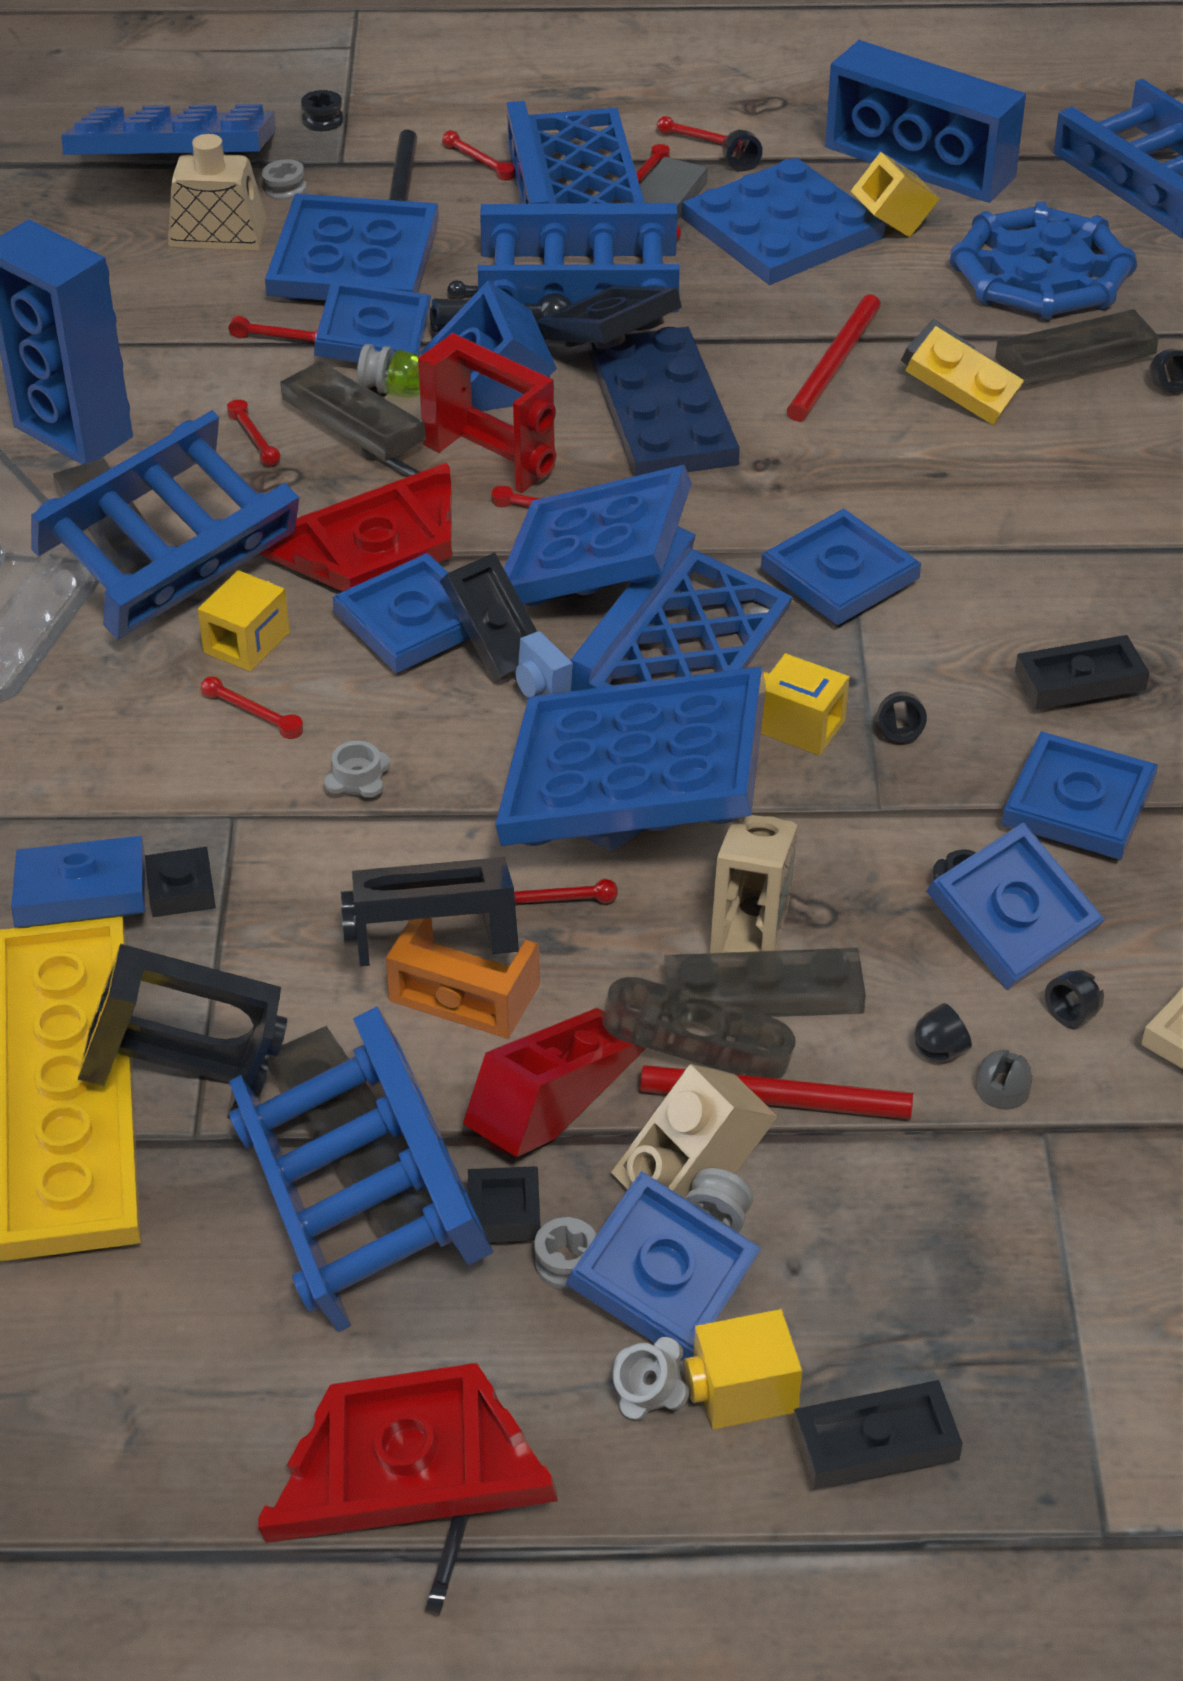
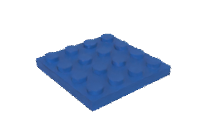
(160, 131)
(634, 758)

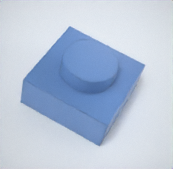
(542, 667)

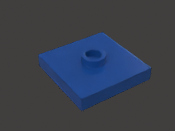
(370, 315)
(840, 566)
(403, 613)
(1080, 795)
(78, 882)
(1015, 905)
(662, 1264)

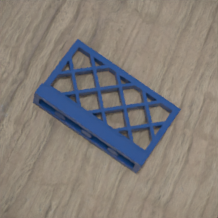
(537, 171)
(643, 604)

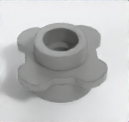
(357, 769)
(631, 1372)

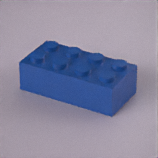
(926, 118)
(61, 344)

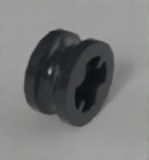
(322, 110)

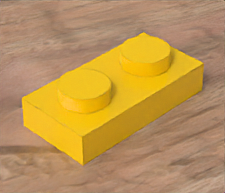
(964, 375)

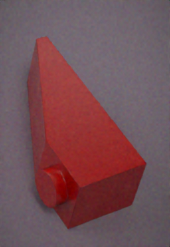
(545, 1081)

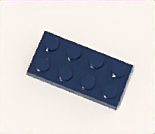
(664, 402)

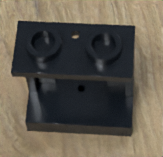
(432, 893)
(118, 1032)

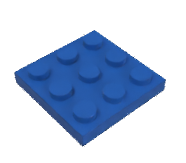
(782, 220)
(351, 242)
(597, 536)

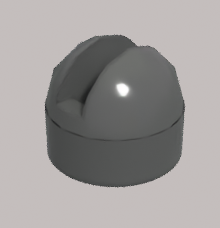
(1017, 1085)

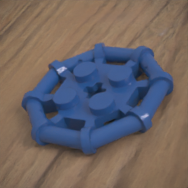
(1048, 259)

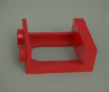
(450, 413)

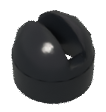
(748, 152)
(1174, 363)
(915, 716)
(1063, 1006)
(942, 1034)

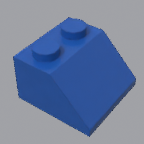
(505, 328)

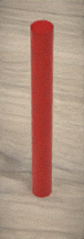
(833, 358)
(800, 1094)

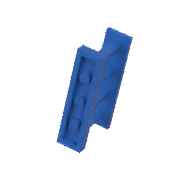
(1126, 166)
(577, 230)
(174, 570)
(421, 1165)

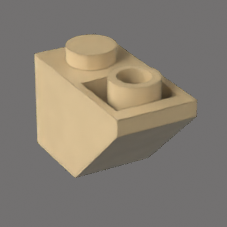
(700, 1125)

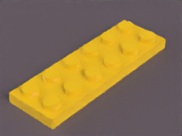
(62, 1139)

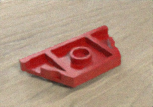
(372, 531)
(406, 1455)

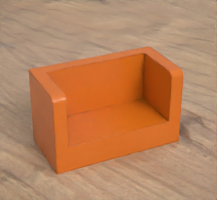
(459, 983)

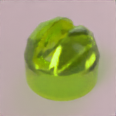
(403, 373)

